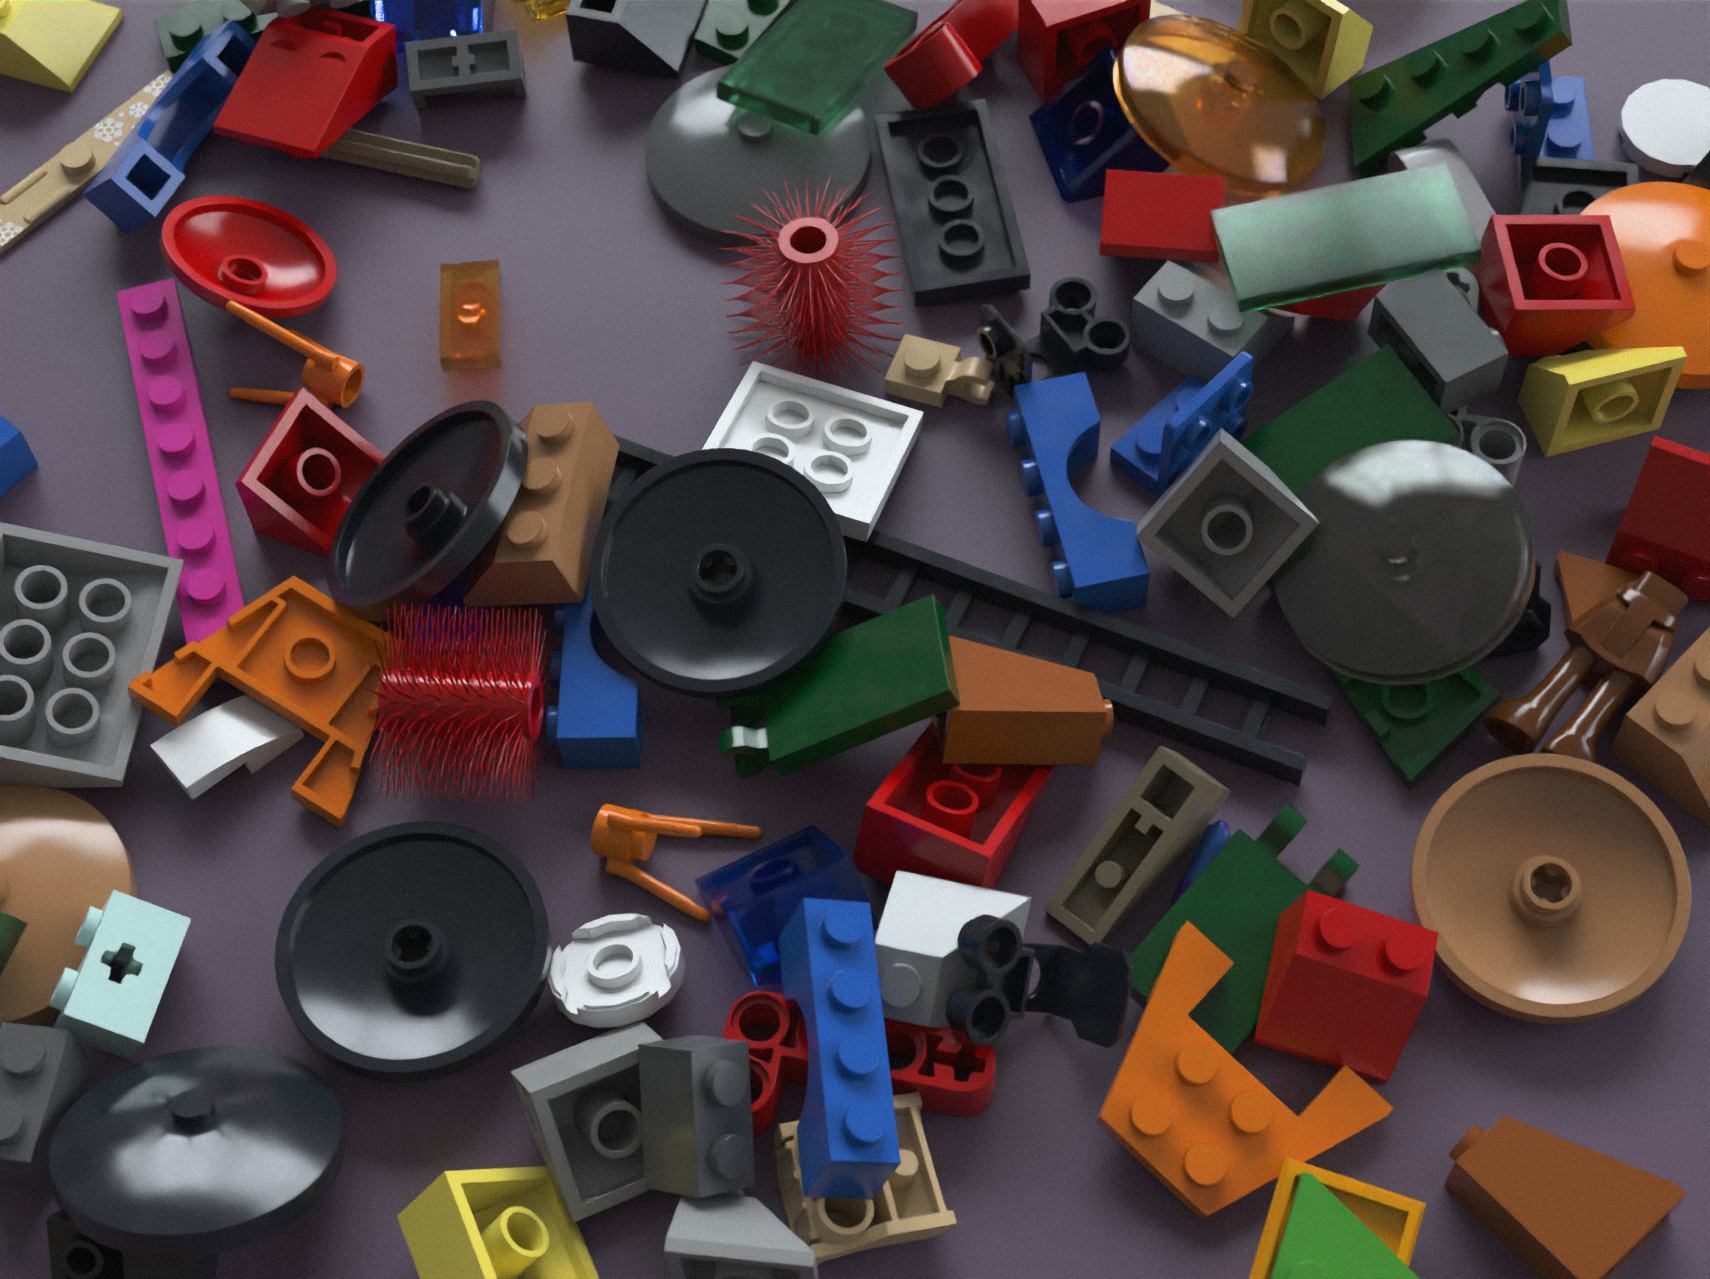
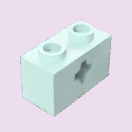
(146, 945)

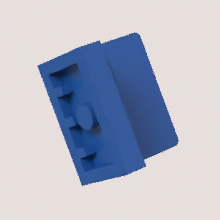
(1549, 116)
(1183, 424)

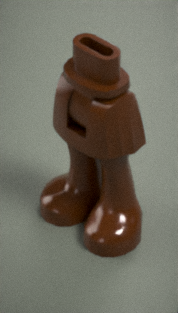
(1619, 640)

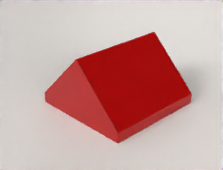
(1160, 216)
(305, 475)

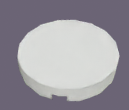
(1667, 126)
(616, 971)

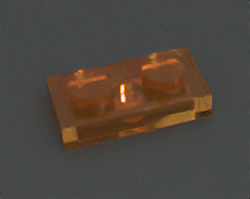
(470, 316)

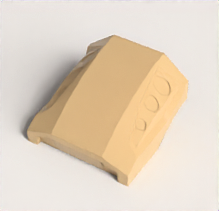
(902, 1210)

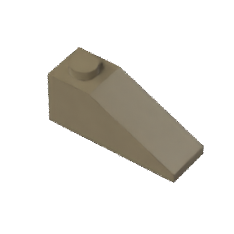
(1137, 845)

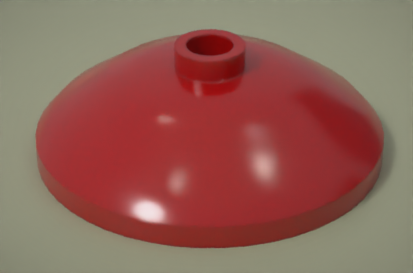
(247, 255)

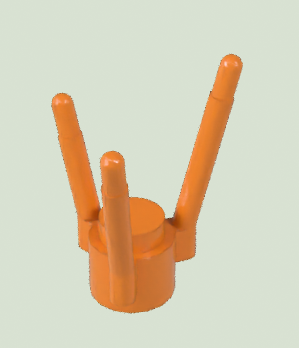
(327, 374)
(631, 835)

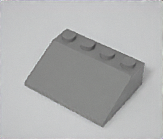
(71, 640)

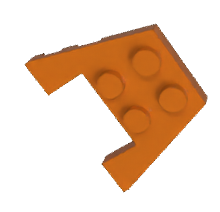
(303, 662)
(1199, 1112)

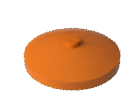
(1667, 262)

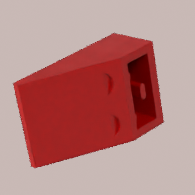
(310, 81)

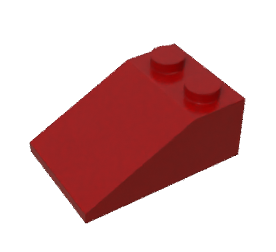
(947, 817)

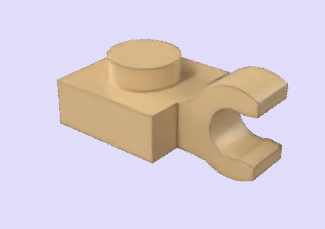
(932, 370)

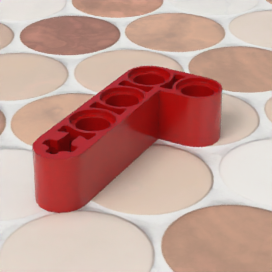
(951, 50)
(787, 1059)

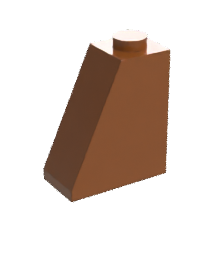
(1021, 710)
(1558, 1201)

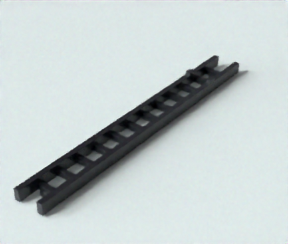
(1087, 625)

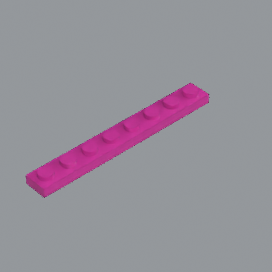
(181, 457)

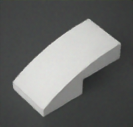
(222, 741)

